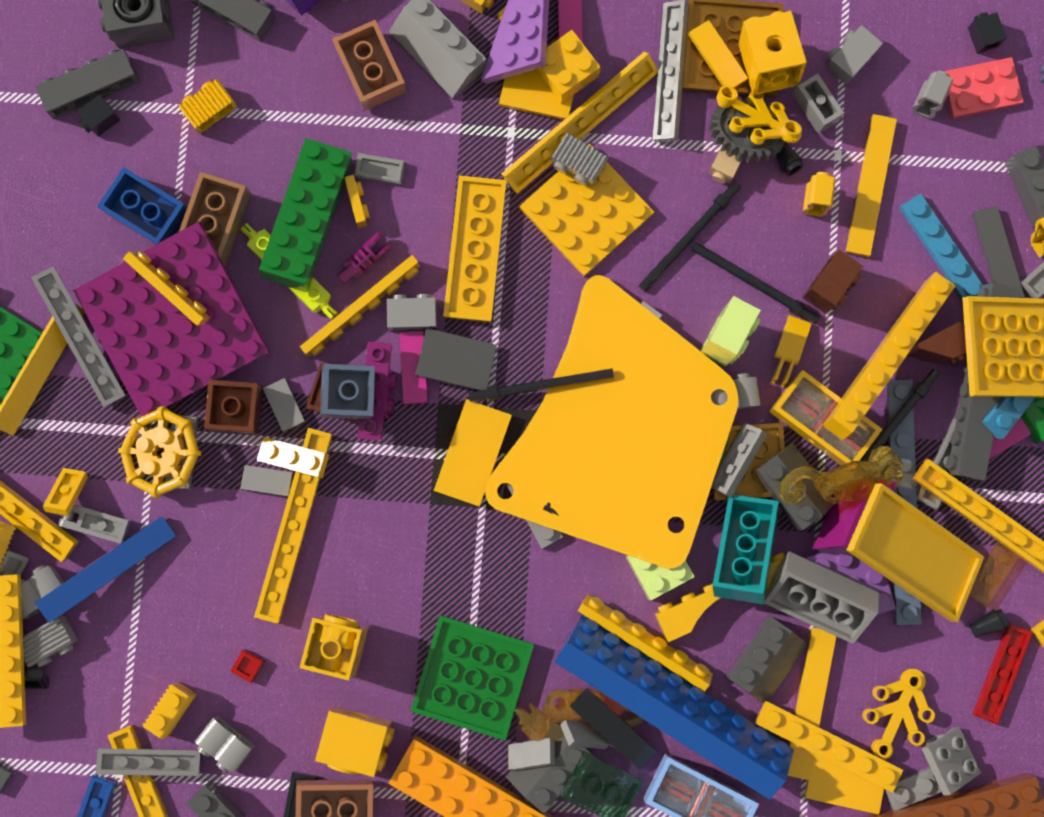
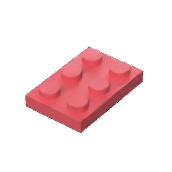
(983, 88)

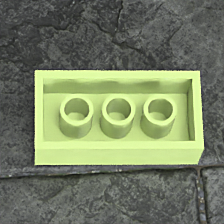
(731, 332)

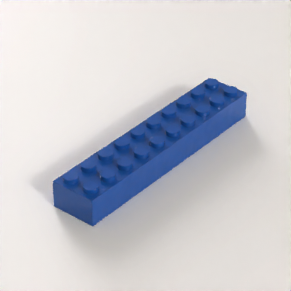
(676, 707)

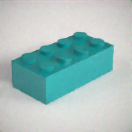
(746, 549)

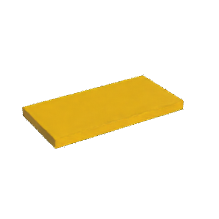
(915, 553)

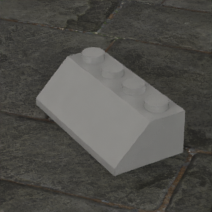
(438, 46)
(822, 598)

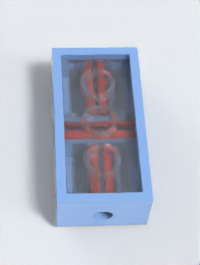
(691, 793)

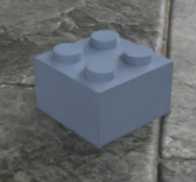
(347, 391)

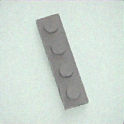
(148, 762)

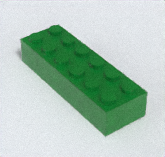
(306, 215)

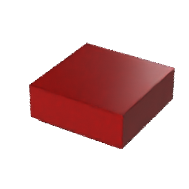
(247, 666)

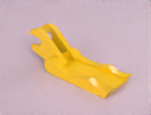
(790, 346)

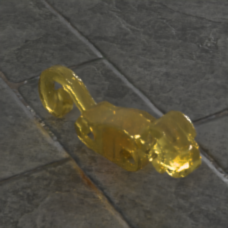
(846, 480)
(539, 720)

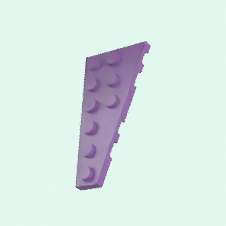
(519, 40)

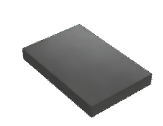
(455, 360)

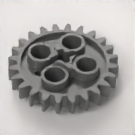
(740, 143)

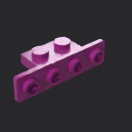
(385, 381)

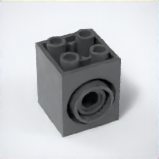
(136, 21)

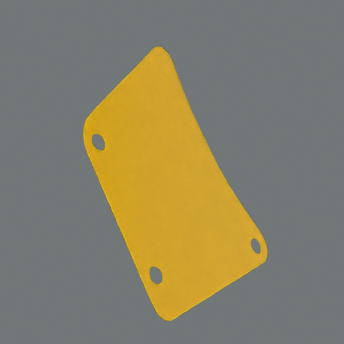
(627, 447)

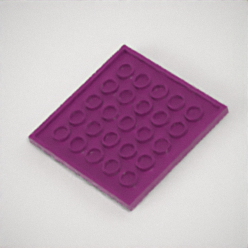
(152, 341)

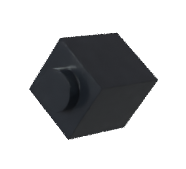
(986, 32)
(97, 116)

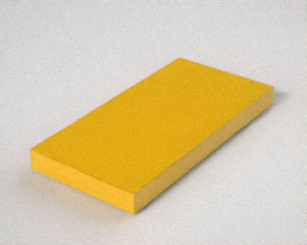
(472, 452)

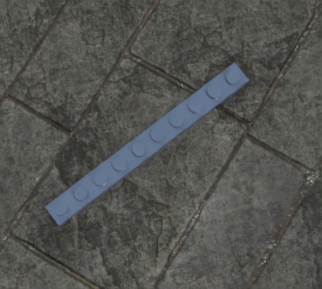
(903, 444)

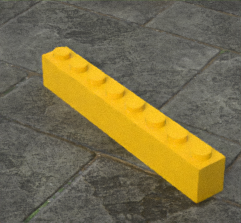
(888, 356)

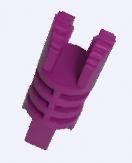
(362, 259)

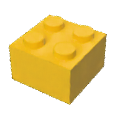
(568, 67)

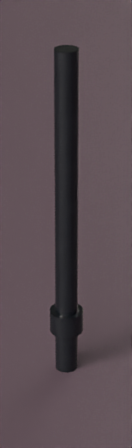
(720, 203)
(796, 307)
(494, 392)
(919, 392)

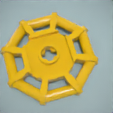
(147, 449)

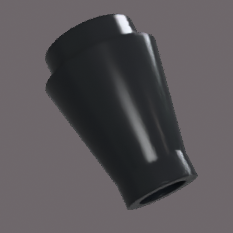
(789, 160)
(990, 623)

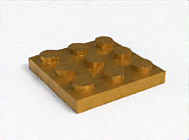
(773, 443)

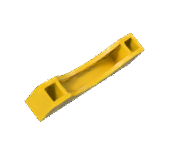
(681, 618)

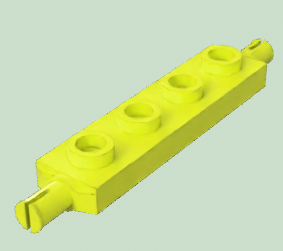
(316, 297)

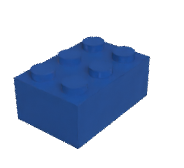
(143, 207)

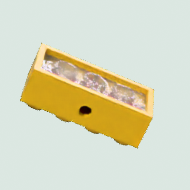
(807, 406)

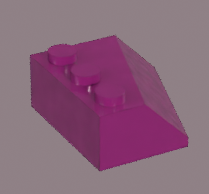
(841, 524)

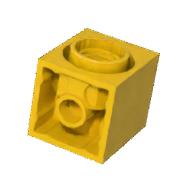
(772, 52)
(334, 646)
(354, 742)

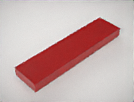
(1002, 674)

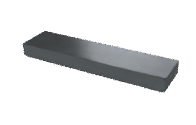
(996, 248)

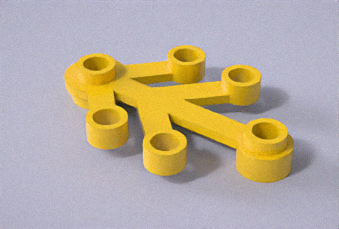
(783, 128)
(900, 709)

